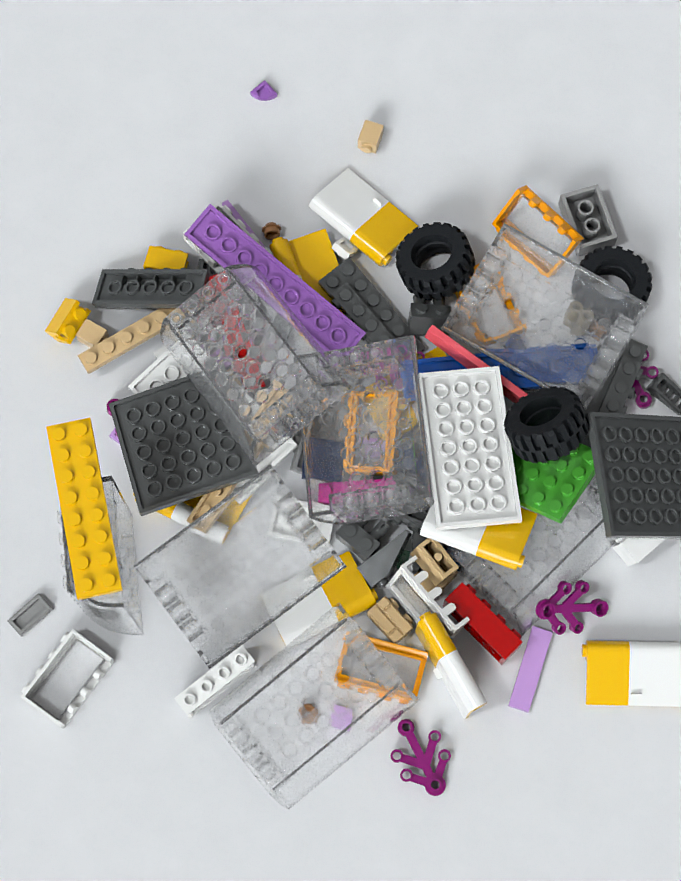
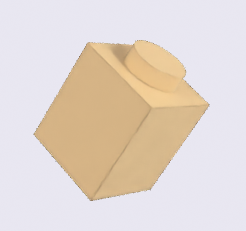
(370, 136)
(91, 333)

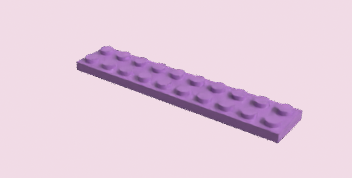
(232, 246)

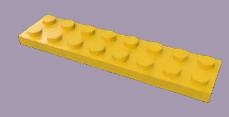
(84, 509)

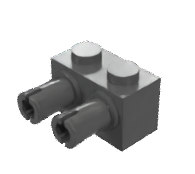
(424, 315)
(362, 542)

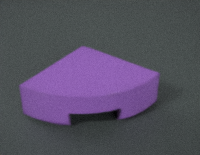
(263, 92)

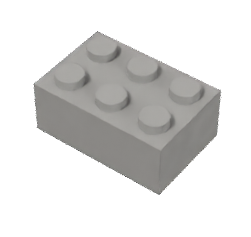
(589, 216)

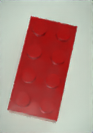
(483, 623)

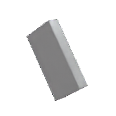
(30, 615)

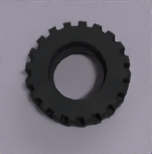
(425, 243)
(623, 265)
(546, 424)

